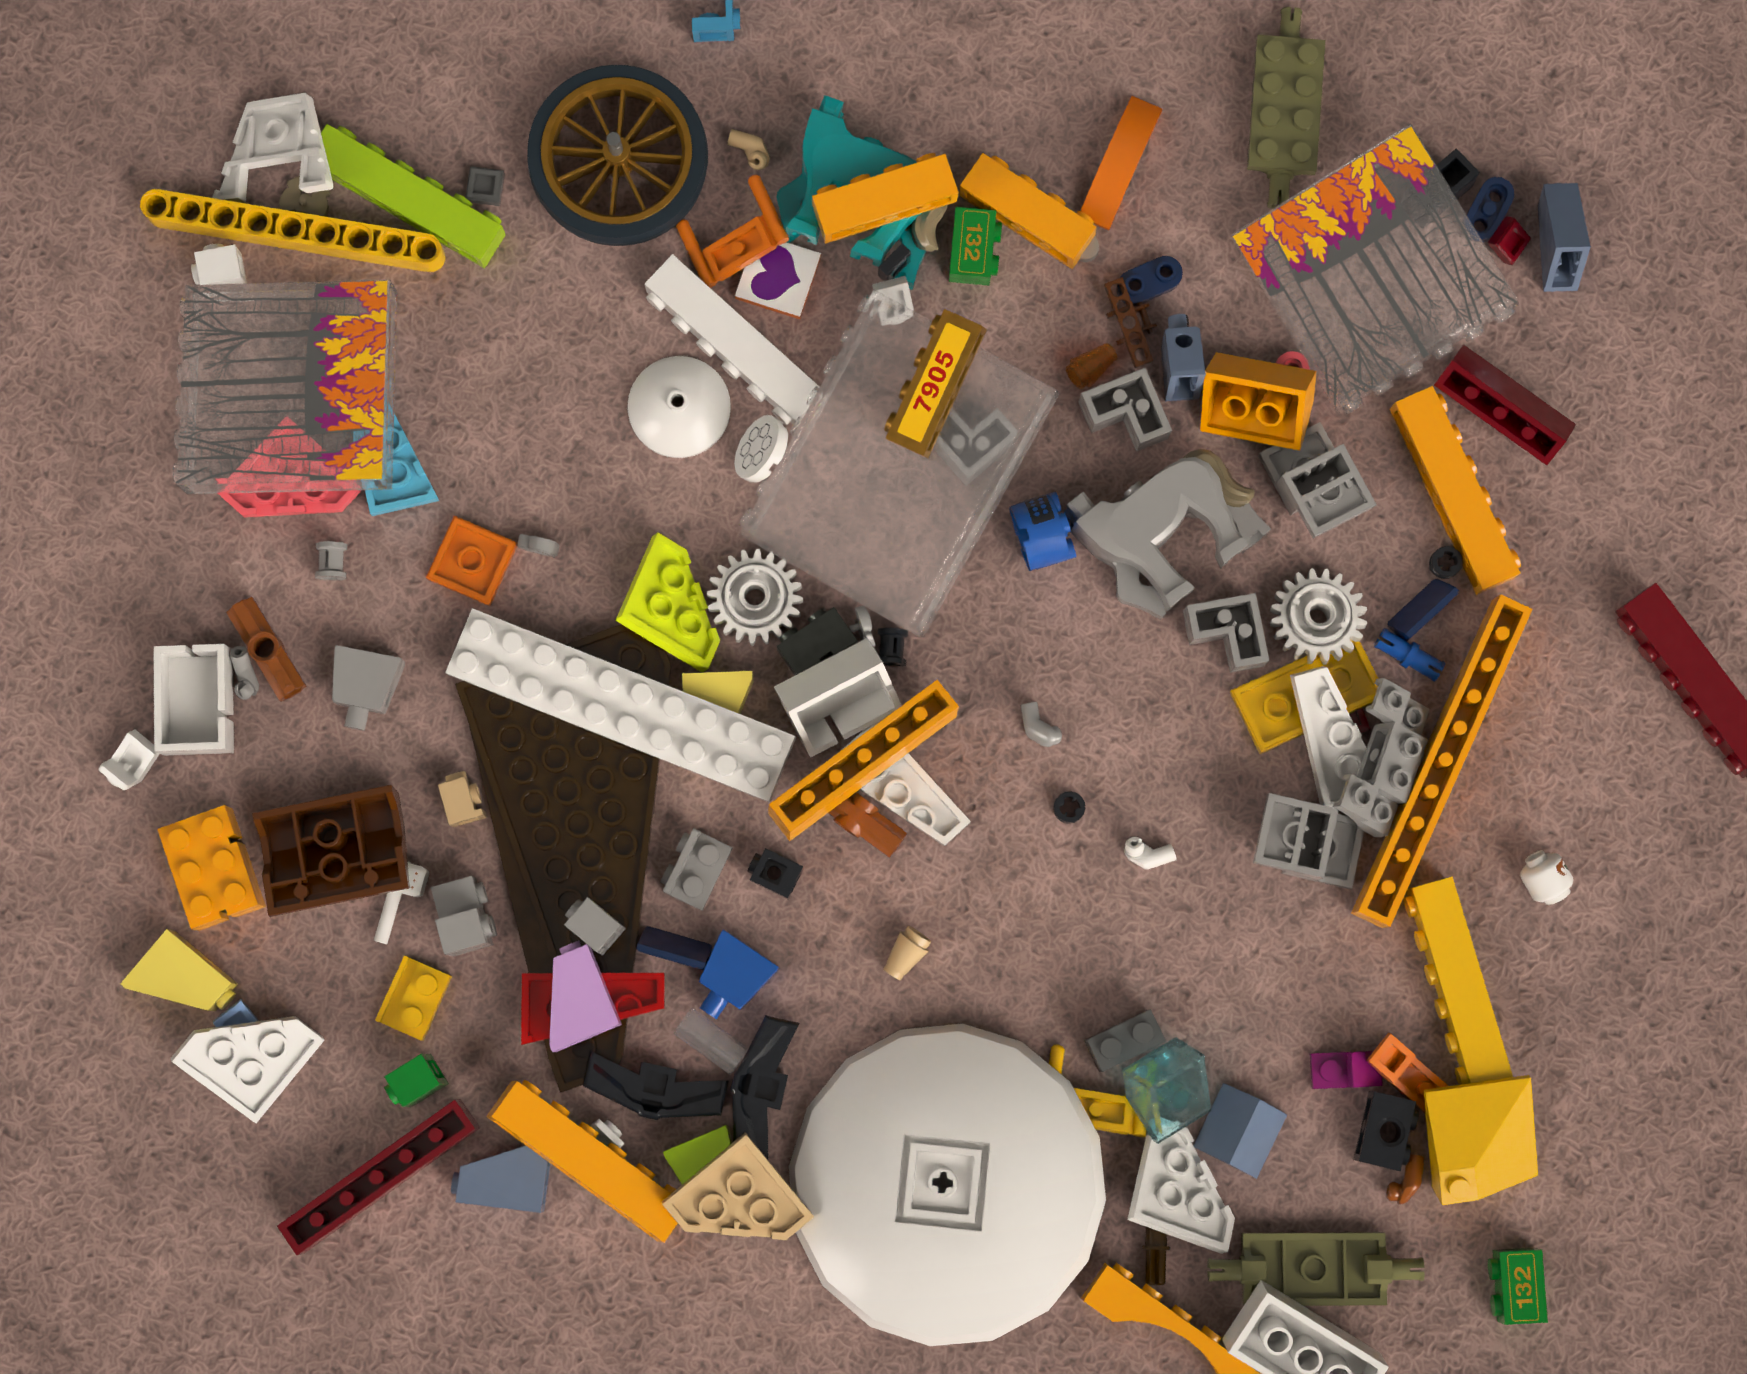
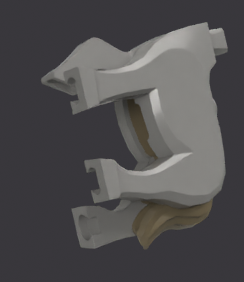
(1133, 530)

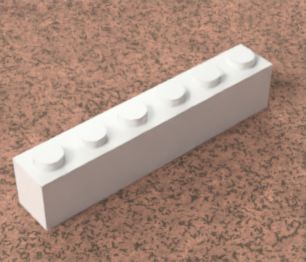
(731, 338)

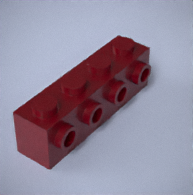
(1505, 405)

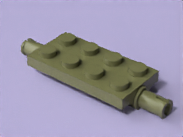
(1285, 106)
(1318, 1267)

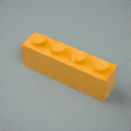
(884, 197)
(1028, 210)

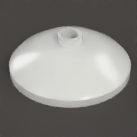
(682, 429)

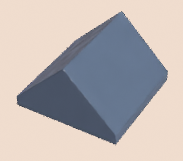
(1240, 1130)

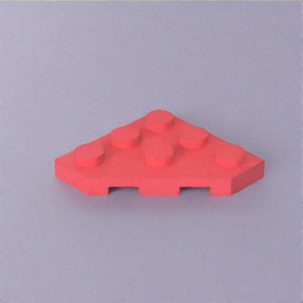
(289, 503)

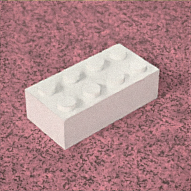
(1287, 1338)

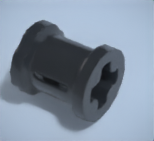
(892, 646)

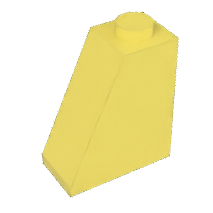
(720, 688)
(181, 974)

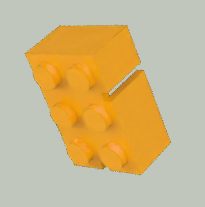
(211, 869)

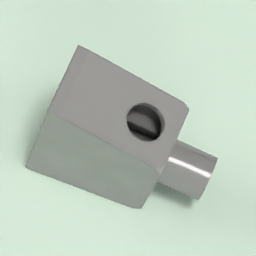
(364, 683)

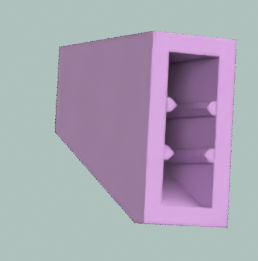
(579, 998)

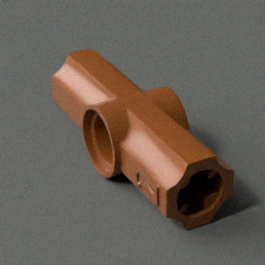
(254, 632)
(864, 821)

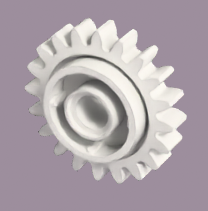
(750, 575)
(1315, 637)

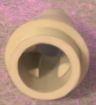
(907, 952)

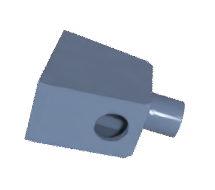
(1182, 360)

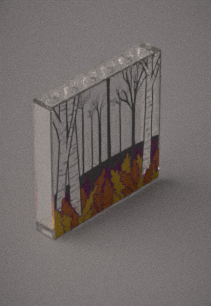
(1375, 270)
(286, 387)

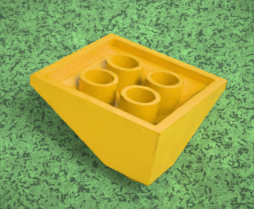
(1480, 1138)

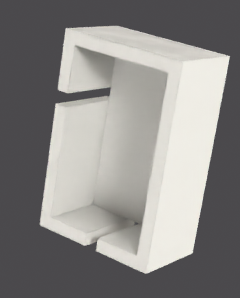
(847, 687)
(193, 700)

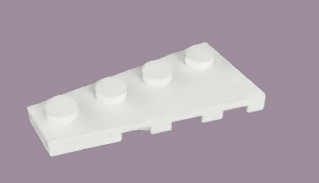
(1329, 732)
(916, 798)

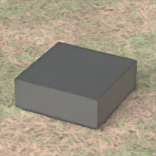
(485, 186)

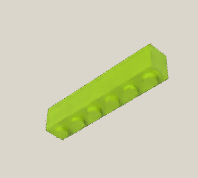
(411, 198)

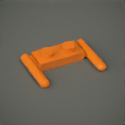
(740, 246)

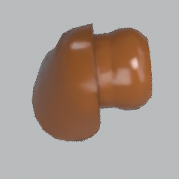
(1410, 1183)

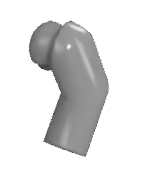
(1037, 729)

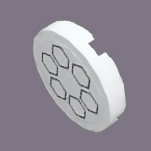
(760, 448)

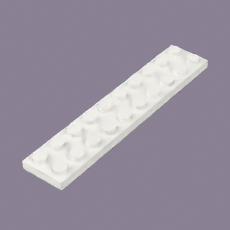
(621, 705)

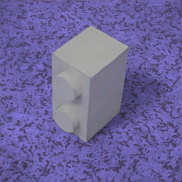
(593, 925)

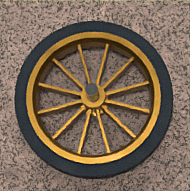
(617, 154)

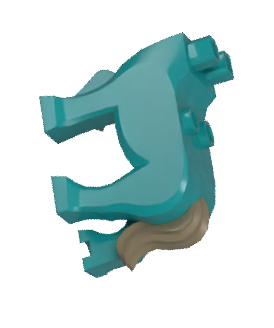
(836, 157)

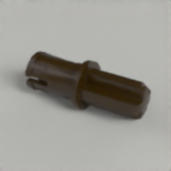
(1155, 1256)

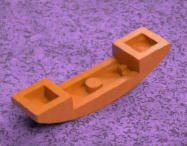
(1120, 161)
(1404, 1070)

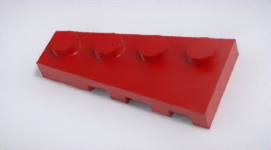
(630, 992)

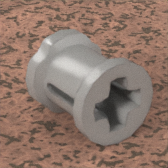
(331, 560)

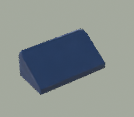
(1422, 608)
(674, 947)

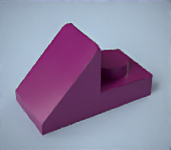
(1343, 1070)

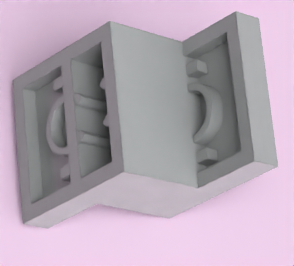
(1318, 481)
(1308, 841)

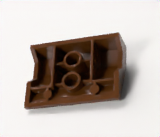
(333, 850)

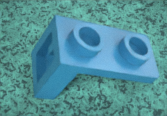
(716, 28)

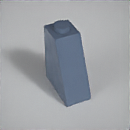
(1562, 237)
(504, 1181)

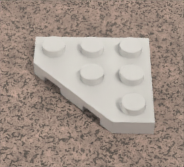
(249, 1060)
(1179, 1194)

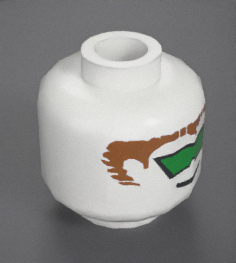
(1546, 877)

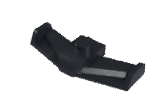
(757, 1082)
(653, 1090)

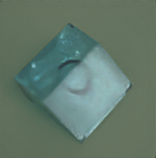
(1168, 1088)

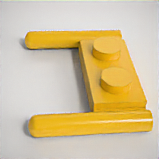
(1105, 1110)

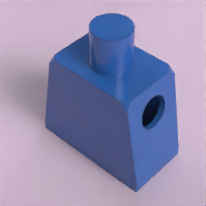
(733, 974)

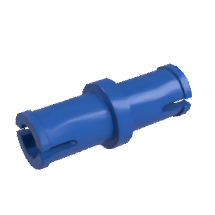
(1409, 654)

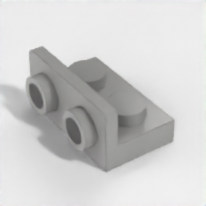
(696, 869)

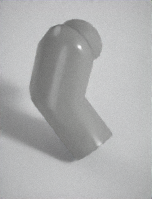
(248, 682)

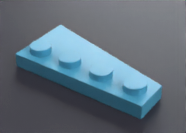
(409, 480)

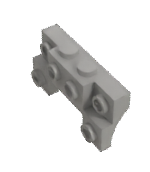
(1389, 760)

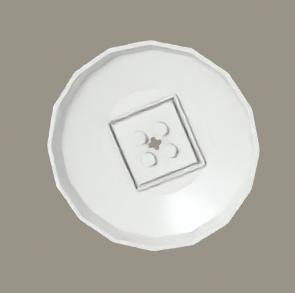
(1019, 1199)

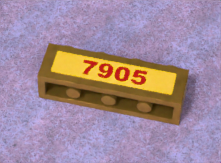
(935, 382)

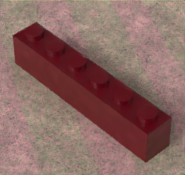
(1689, 671)
(378, 1177)

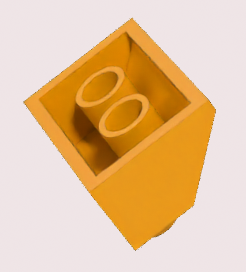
(1257, 400)

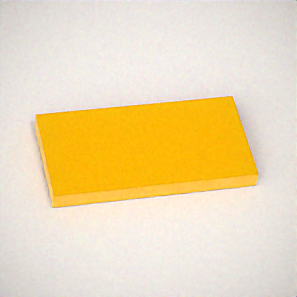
(1270, 702)

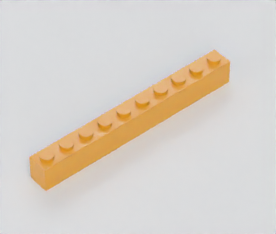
(1442, 761)

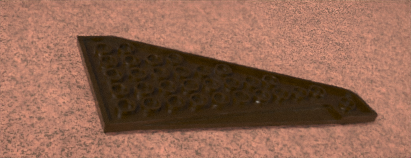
(570, 824)

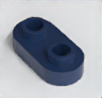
(1488, 211)
(1151, 280)

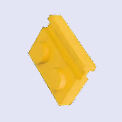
(413, 998)

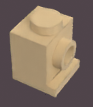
(461, 799)

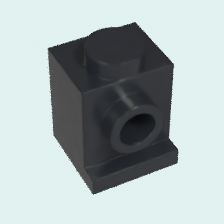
(789, 873)

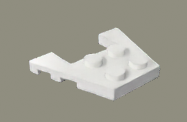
(276, 134)

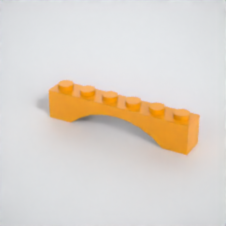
(1122, 1300)

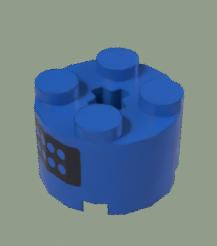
(1042, 531)

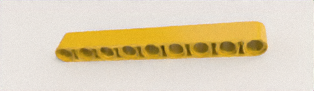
(280, 220)

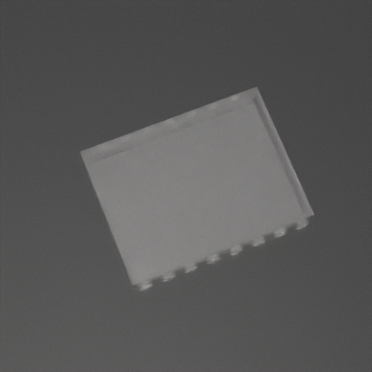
(879, 515)

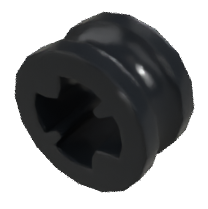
(1438, 554)
(1059, 802)

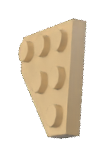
(738, 1197)

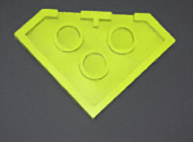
(669, 605)

